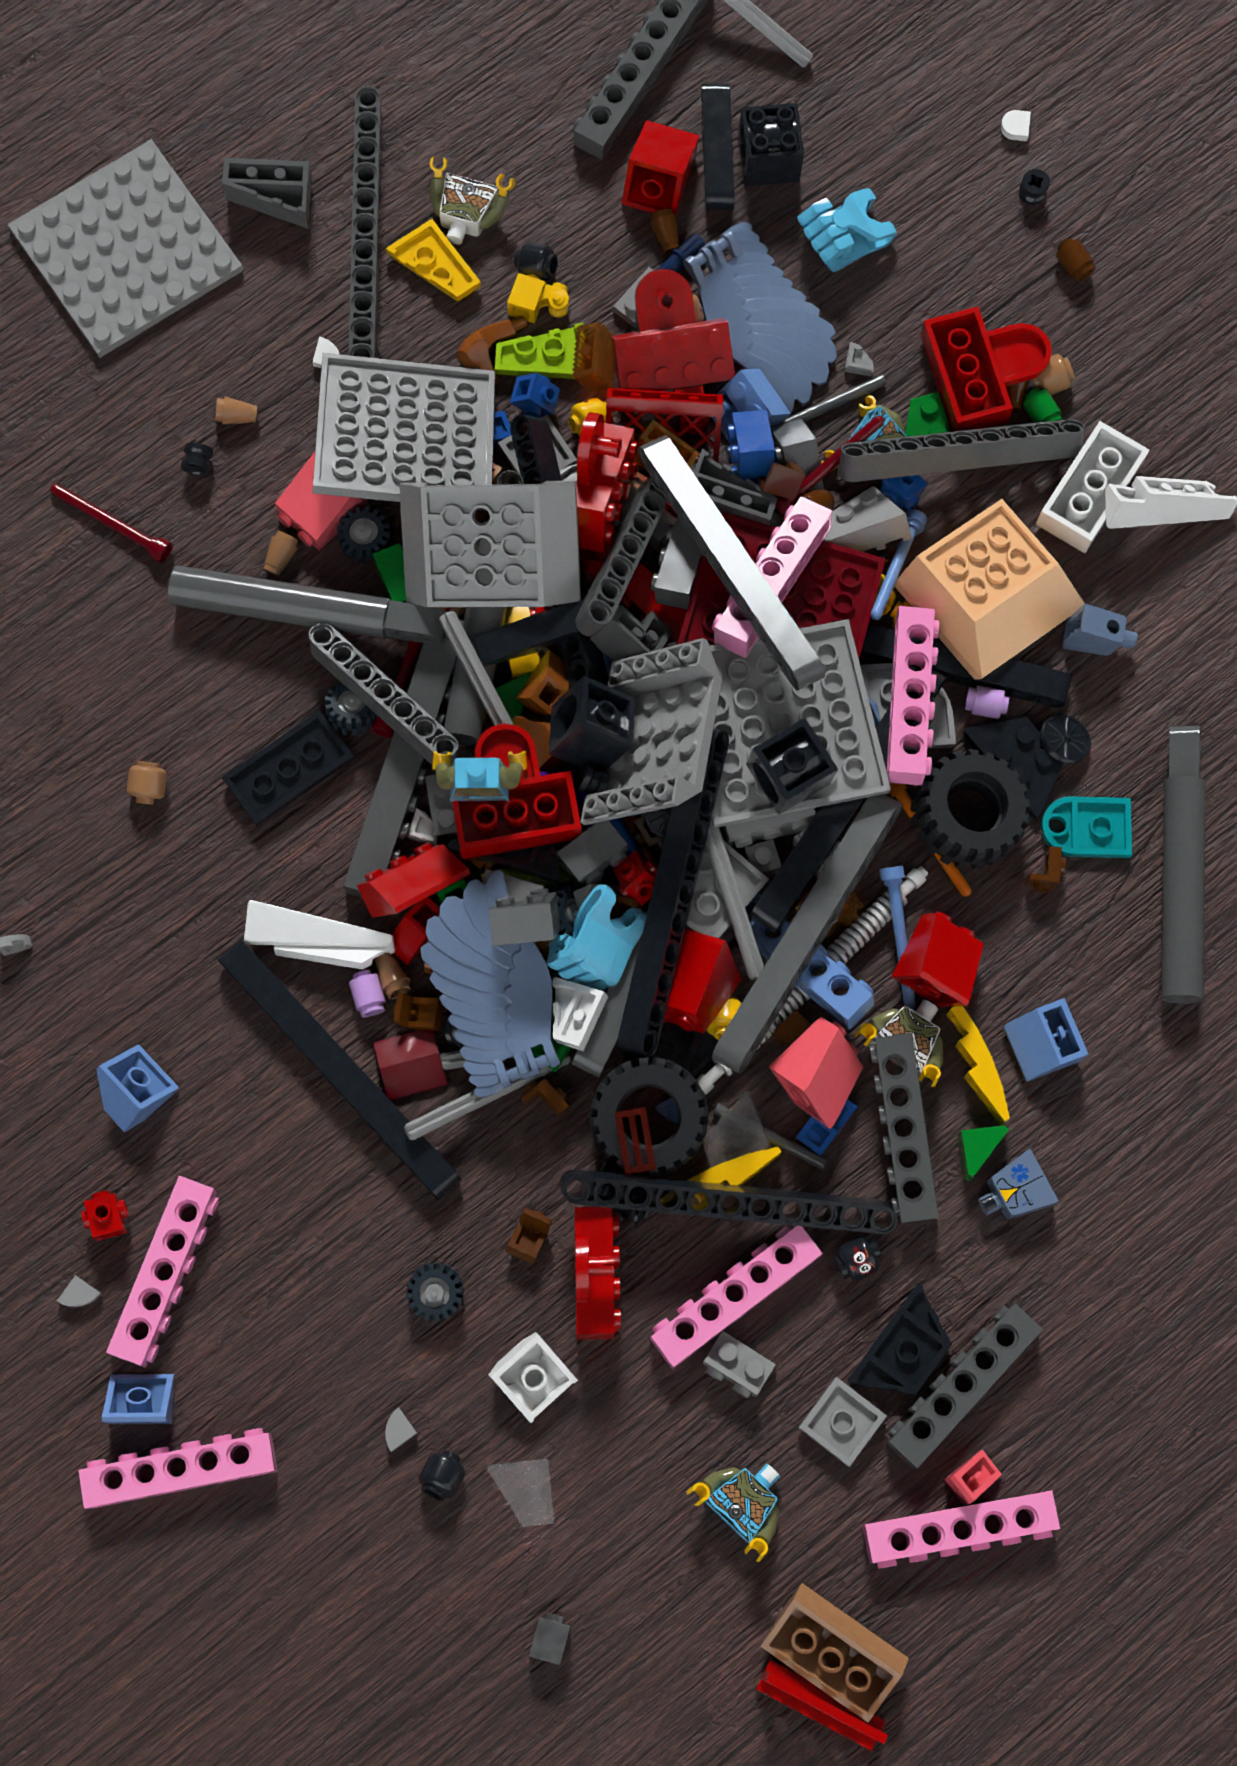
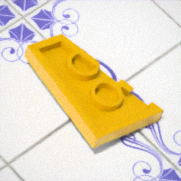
(435, 260)

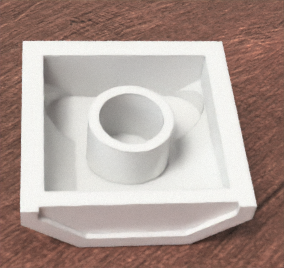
(532, 1376)

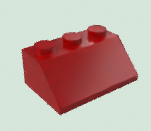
(410, 879)

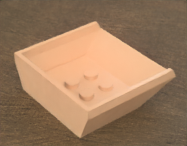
(990, 589)

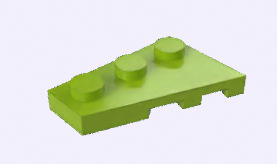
(543, 354)

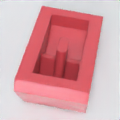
(973, 1477)

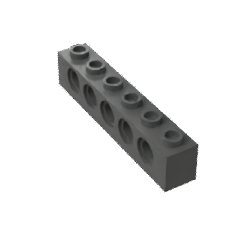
(924, 1205)
(1022, 1332)

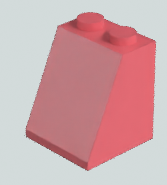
(313, 514)
(819, 1070)

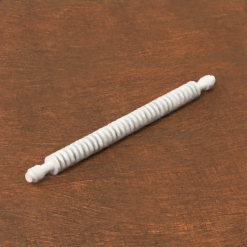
(841, 950)

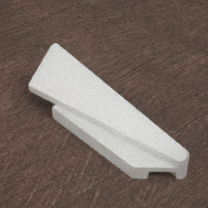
(1165, 502)
(314, 937)

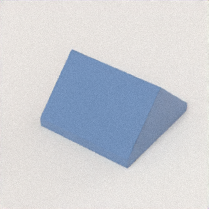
(139, 1399)

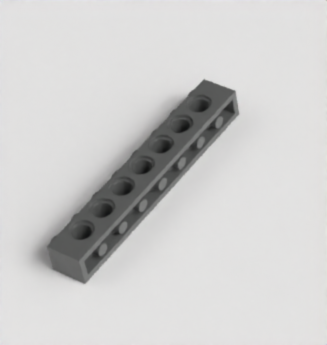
(600, 138)

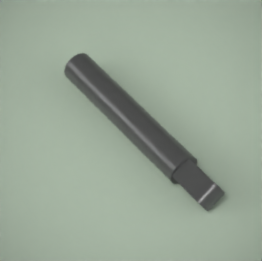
(304, 605)
(465, 711)
(1183, 870)

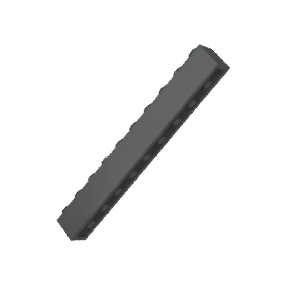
(402, 770)

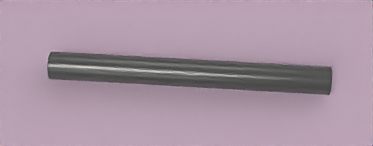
(839, 400)
(785, 1144)

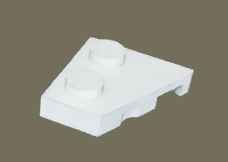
(575, 1012)

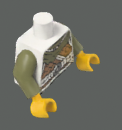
(466, 204)
(926, 1042)

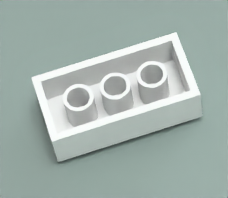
(1079, 501)

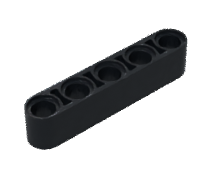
(717, 146)

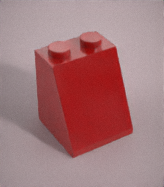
(659, 168)
(940, 961)
(701, 981)

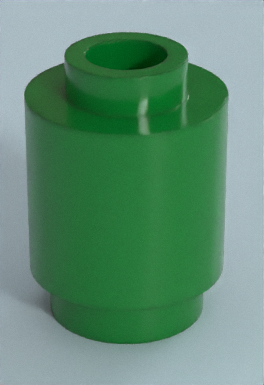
(1041, 406)

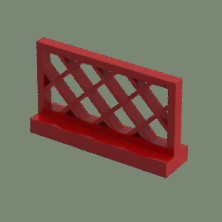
(671, 404)
(816, 1704)

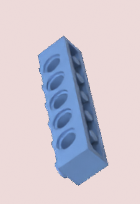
(846, 1008)

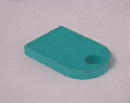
(1091, 827)

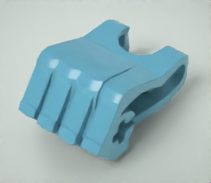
(847, 231)
(598, 945)

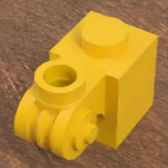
(532, 293)

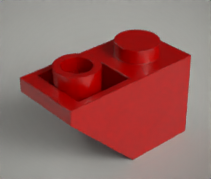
(411, 930)

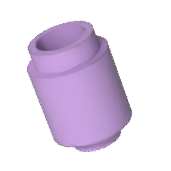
(986, 702)
(367, 993)

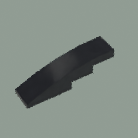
(528, 634)

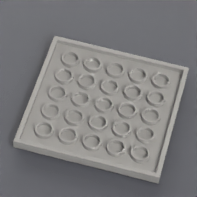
(125, 248)
(401, 425)
(761, 702)

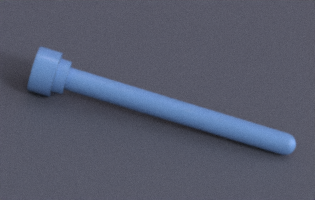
(917, 522)
(893, 878)

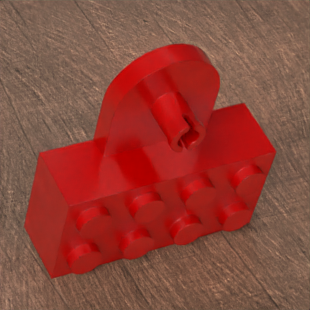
(670, 344)
(978, 364)
(603, 479)
(538, 809)
(595, 1273)

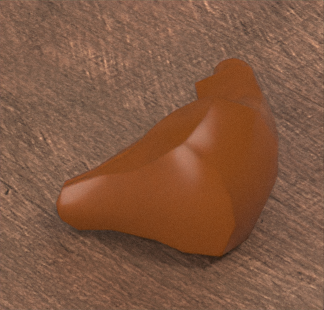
(475, 347)

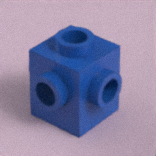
(535, 395)
(904, 491)

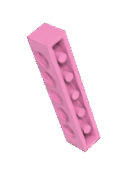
(804, 517)
(901, 766)
(185, 1194)
(803, 1253)
(95, 1477)
(1038, 1505)

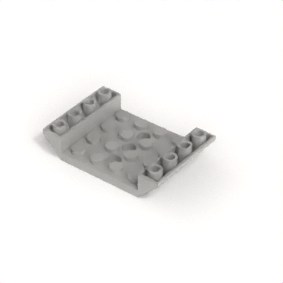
(529, 536)
(674, 697)

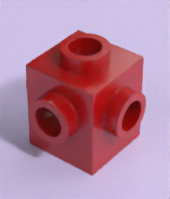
(636, 877)
(113, 1223)

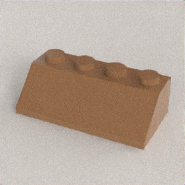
(835, 1652)

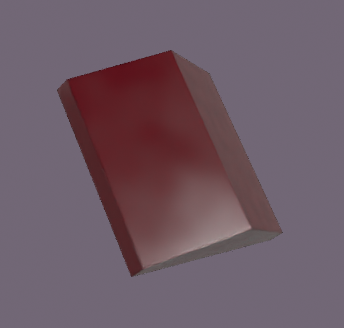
(410, 1064)

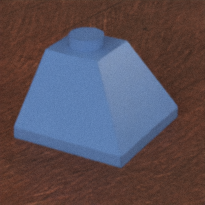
(133, 1087)

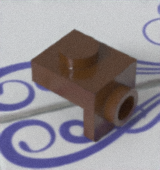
(1053, 867)
(418, 1013)
(554, 1098)
(529, 1235)

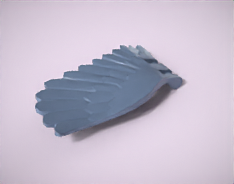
(765, 316)
(494, 992)

